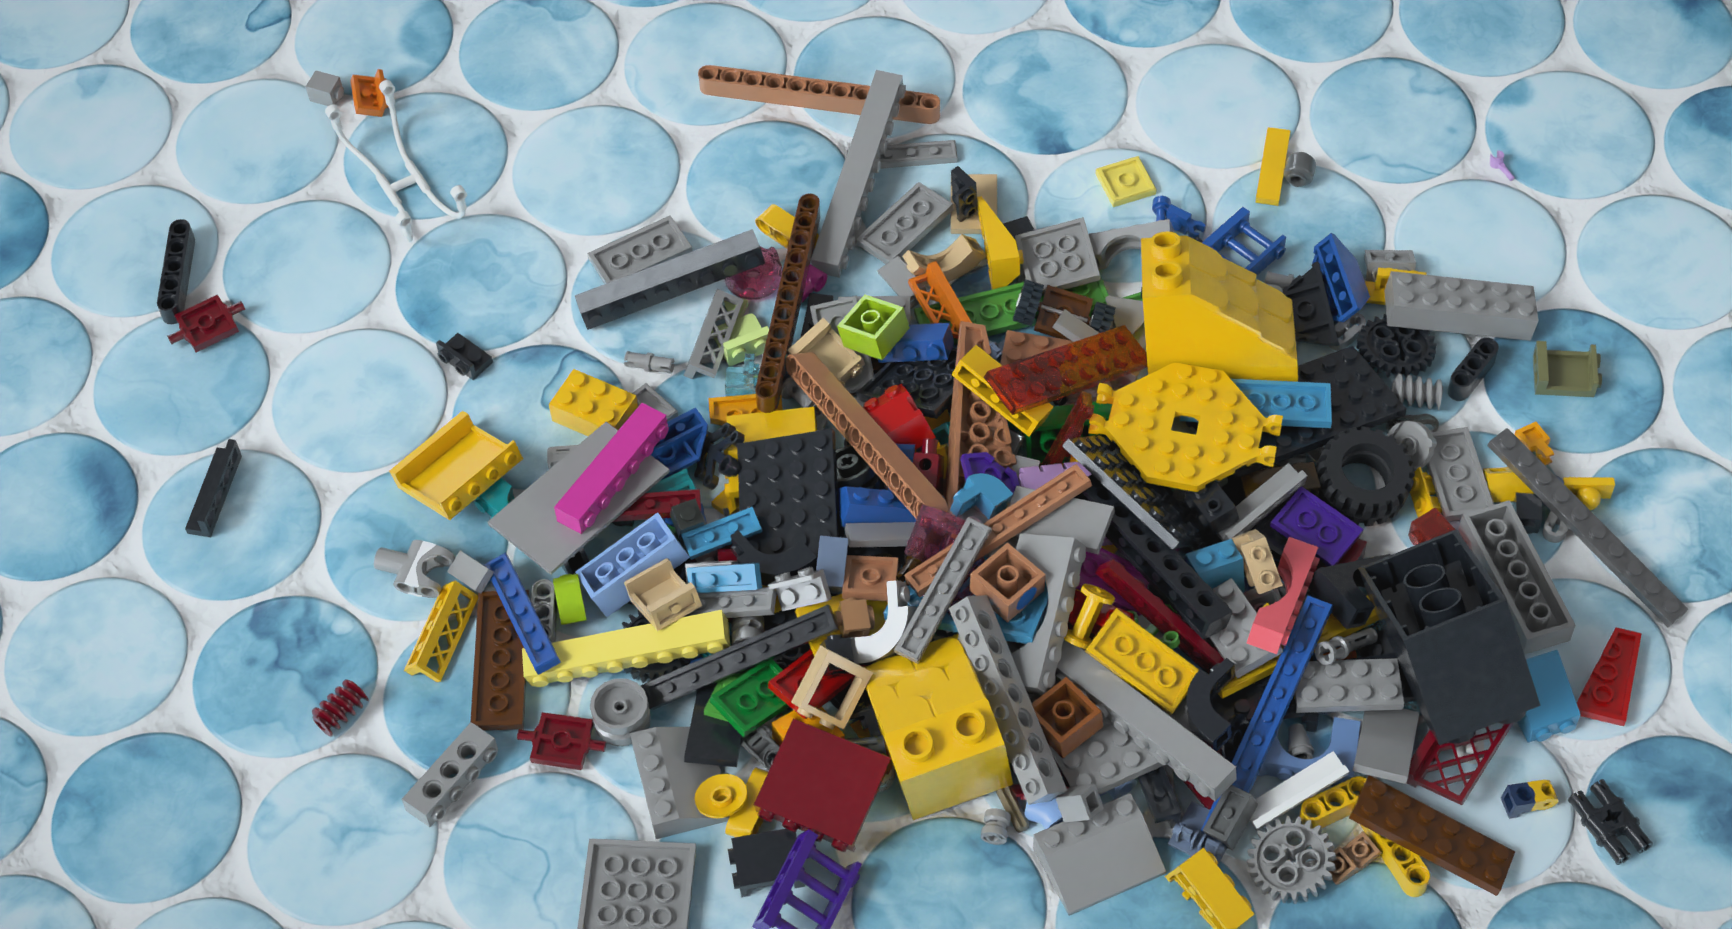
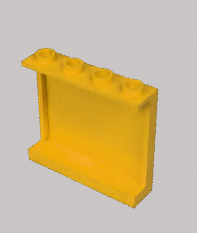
(766, 426)
(455, 466)

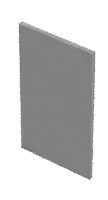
(531, 518)

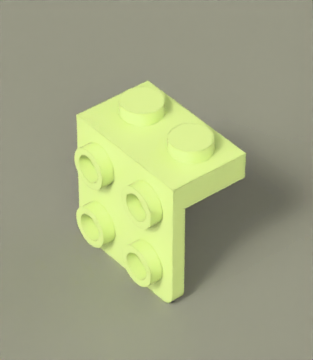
(745, 338)

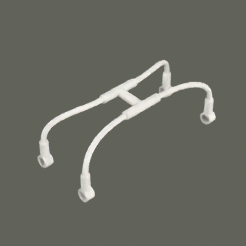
(402, 217)

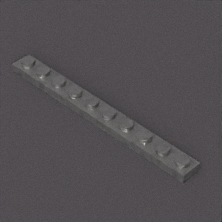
(1587, 527)

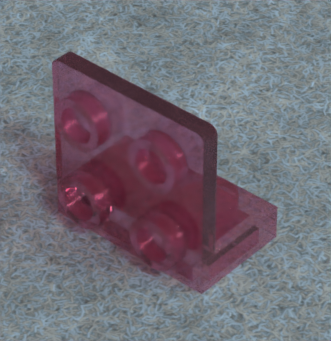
(932, 532)

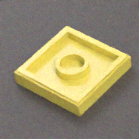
(1125, 181)

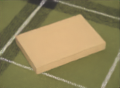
(986, 188)

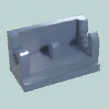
(832, 559)

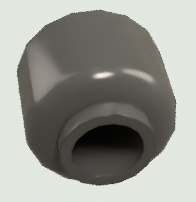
(1299, 169)

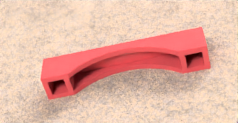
(1274, 621)

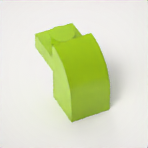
(569, 599)

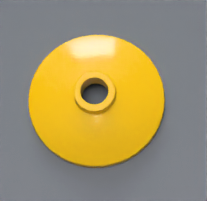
(721, 796)

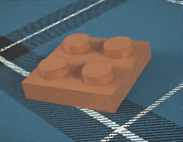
(868, 577)

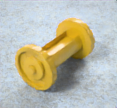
(1088, 615)

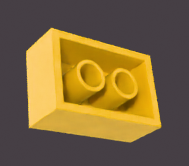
(587, 403)

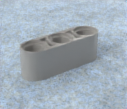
(545, 606)

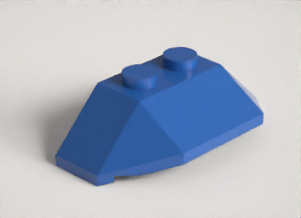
(1341, 277)
(682, 443)

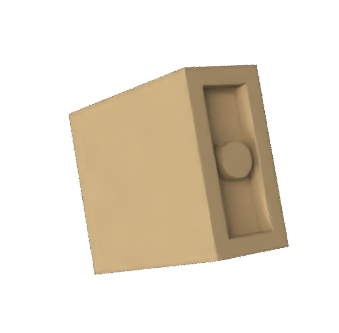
(830, 350)
(1258, 561)
(662, 594)

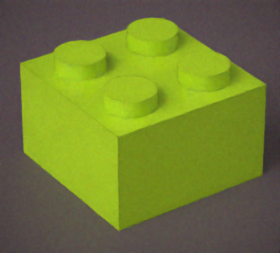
(873, 327)

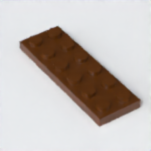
(498, 668)
(1432, 835)

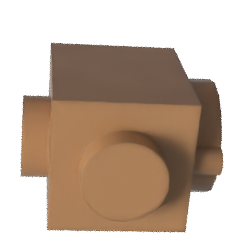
(854, 618)

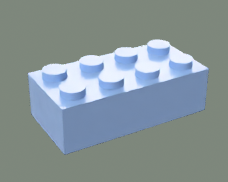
(629, 556)

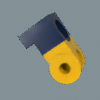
(1528, 797)

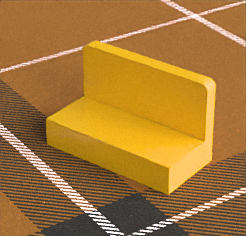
(1504, 484)

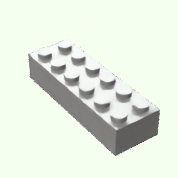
(1461, 306)
(1518, 572)

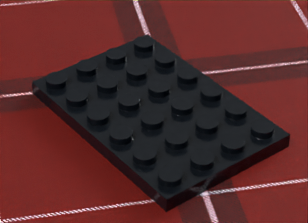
(1148, 501)

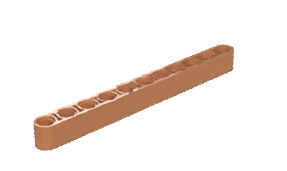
(808, 93)
(863, 433)

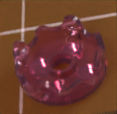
(762, 285)

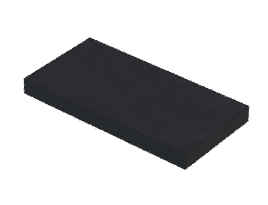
(709, 738)

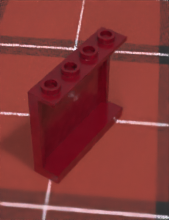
(822, 785)

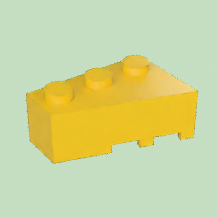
(1211, 891)

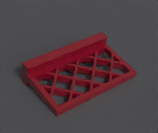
(1428, 752)

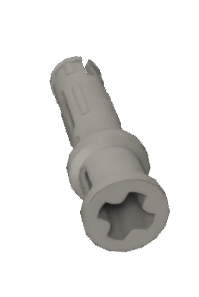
(1363, 638)

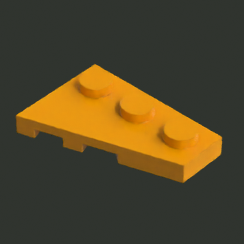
(733, 405)

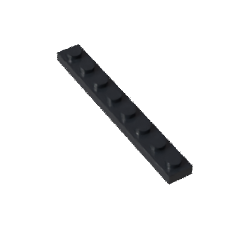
(740, 657)

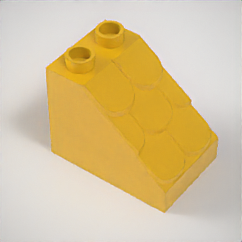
(1213, 313)
(938, 728)

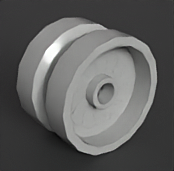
(618, 710)

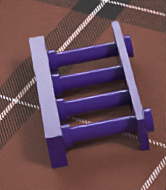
(792, 872)

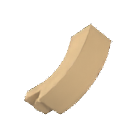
(954, 261)

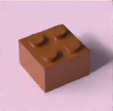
(1067, 717)

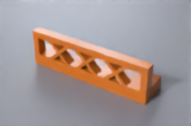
(943, 294)

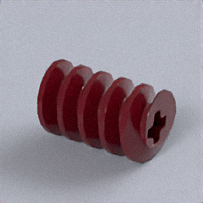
(337, 706)

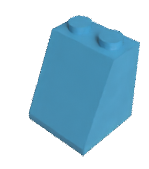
(1218, 564)
(1557, 701)

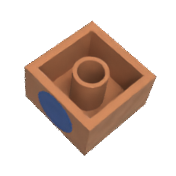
(1008, 581)

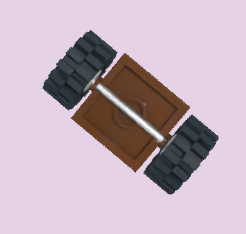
(1053, 305)

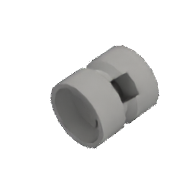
(746, 627)

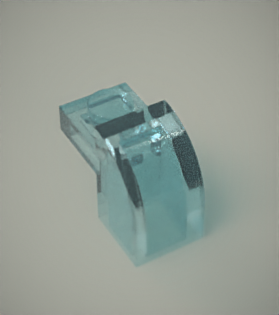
(742, 379)

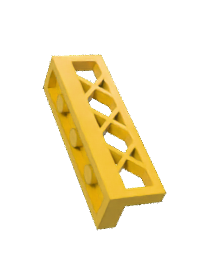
(433, 630)

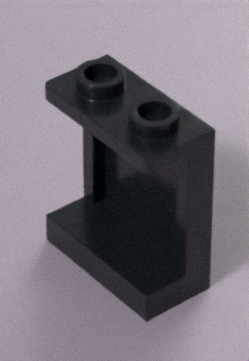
(760, 858)

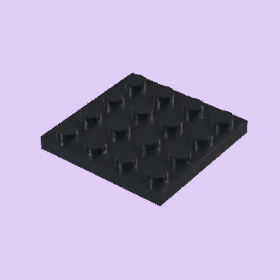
(927, 382)

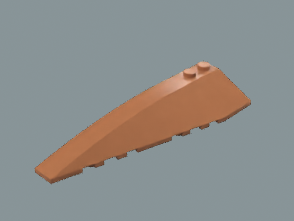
(973, 423)

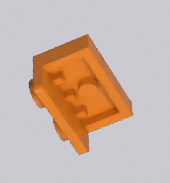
(367, 95)

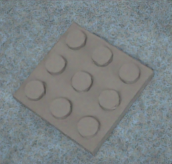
(1059, 255)

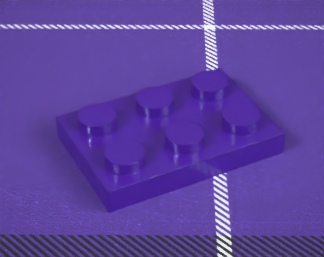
(1317, 524)

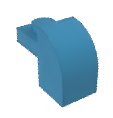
(985, 492)

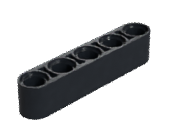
(176, 270)

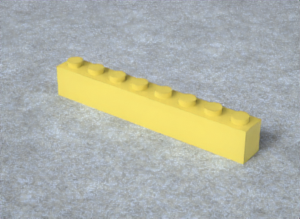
(633, 648)

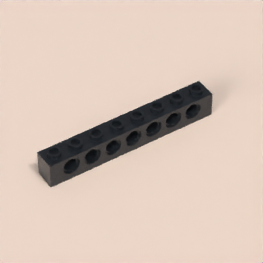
(1161, 566)

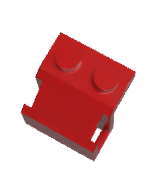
(899, 416)

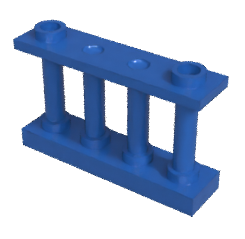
(1240, 224)

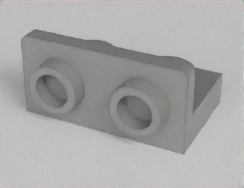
(1388, 259)
(802, 589)

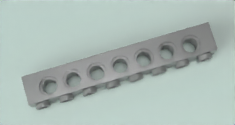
(1008, 699)

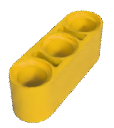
(777, 224)
(746, 819)

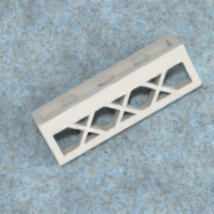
(1298, 789)

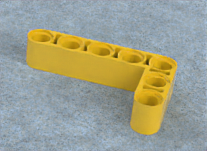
(1328, 814)

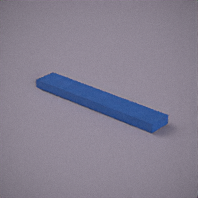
(522, 614)

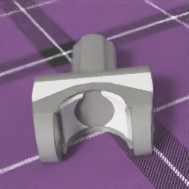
(414, 566)

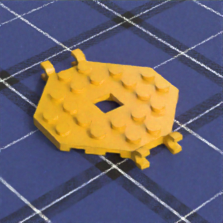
(1225, 435)

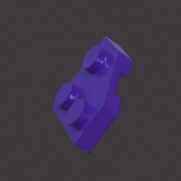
(984, 463)

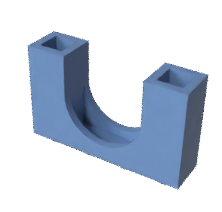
(1342, 741)

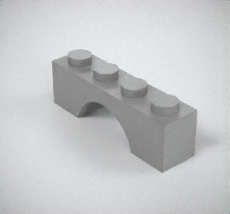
(1112, 242)

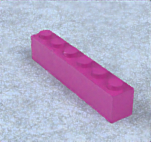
(611, 468)

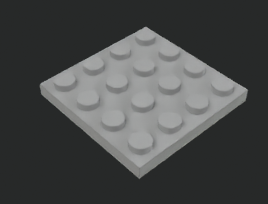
(637, 885)

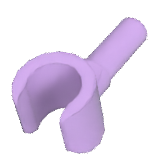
(1498, 163)

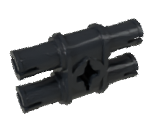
(1618, 821)

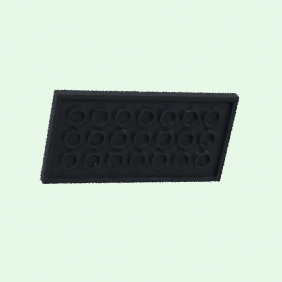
(1357, 401)
(792, 493)

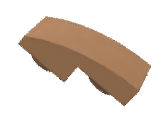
(1354, 857)

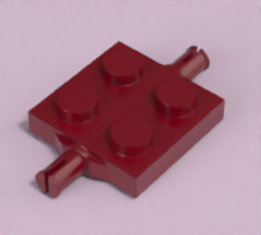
(206, 323)
(561, 741)

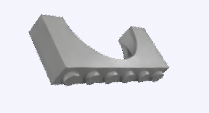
(1061, 562)

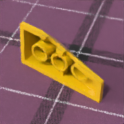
(999, 246)

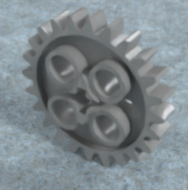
(1277, 841)

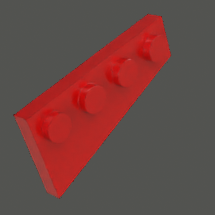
(1611, 682)

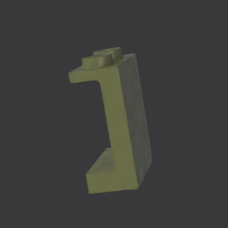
(1566, 371)

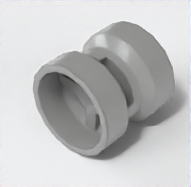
(995, 827)

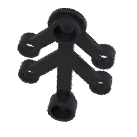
(728, 465)

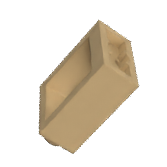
(812, 678)

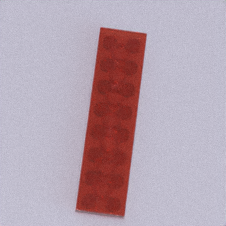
(1067, 369)

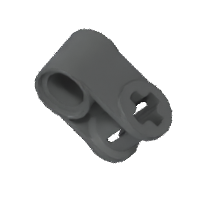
(762, 747)

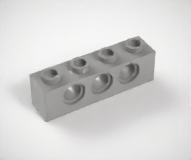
(452, 761)

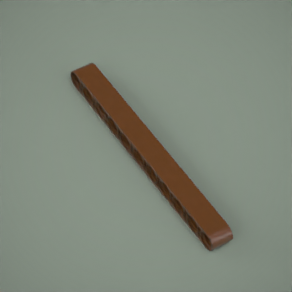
(788, 303)

